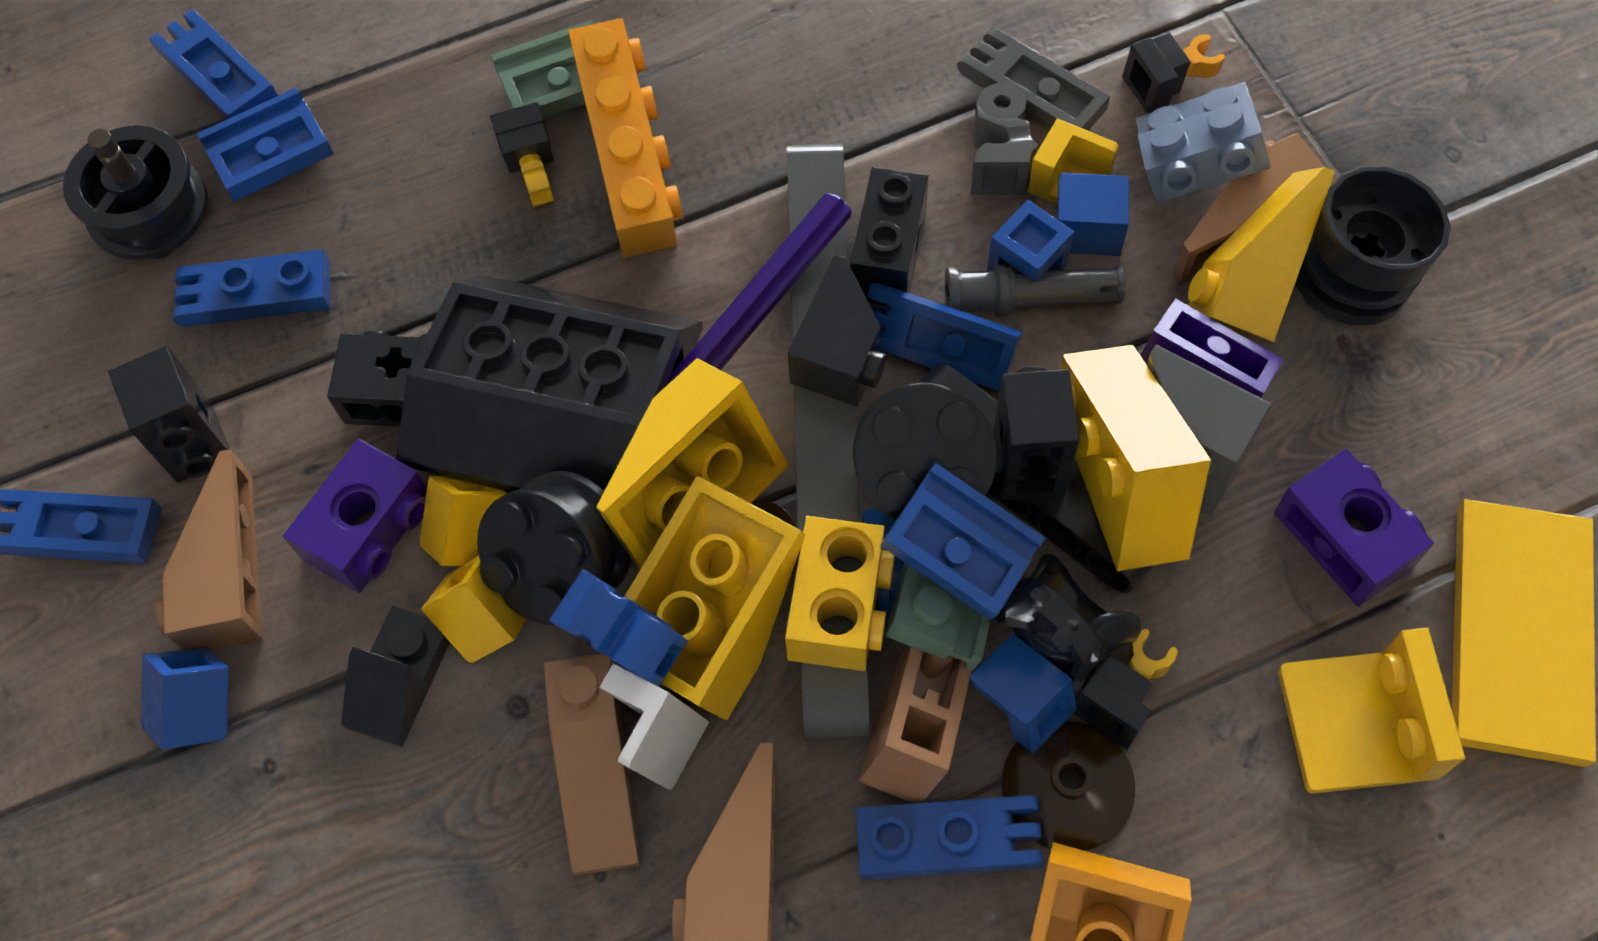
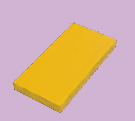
(1524, 633)

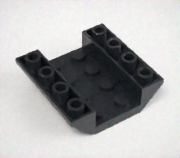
(534, 383)

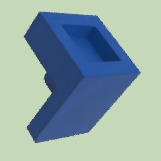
(1095, 210)
(1031, 242)
(1028, 690)
(184, 697)

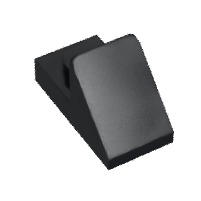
(393, 678)

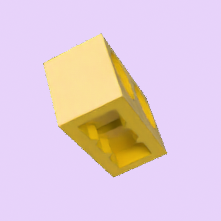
(826, 593)

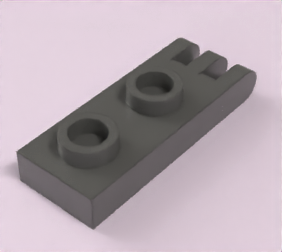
(1047, 86)

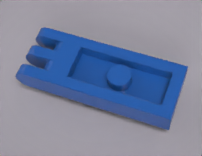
(213, 66)
(252, 288)
(940, 334)
(78, 526)
(946, 838)

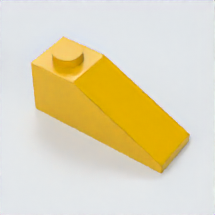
(1256, 268)

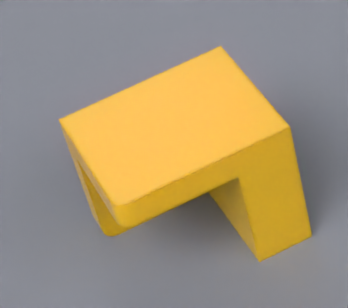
(1069, 151)
(453, 518)
(471, 613)

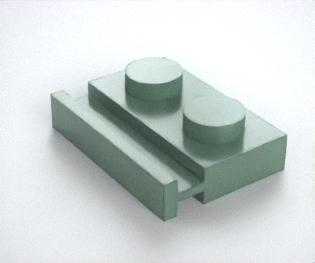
(541, 73)
(936, 620)

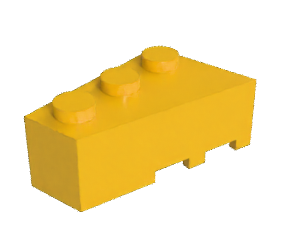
(1136, 458)

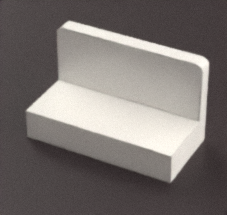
(664, 732)

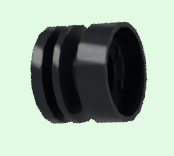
(1372, 245)

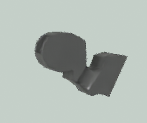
(1002, 142)

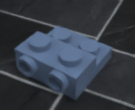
(1201, 143)

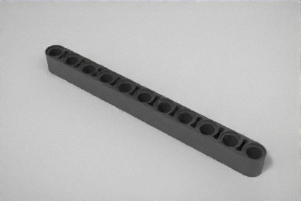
(825, 430)

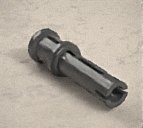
(1004, 289)

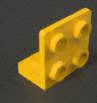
(1372, 717)

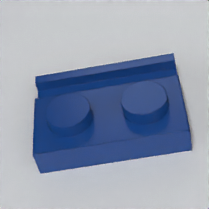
(265, 144)
(963, 541)

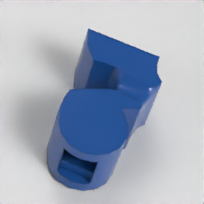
(619, 628)

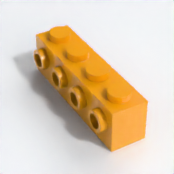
(623, 137)

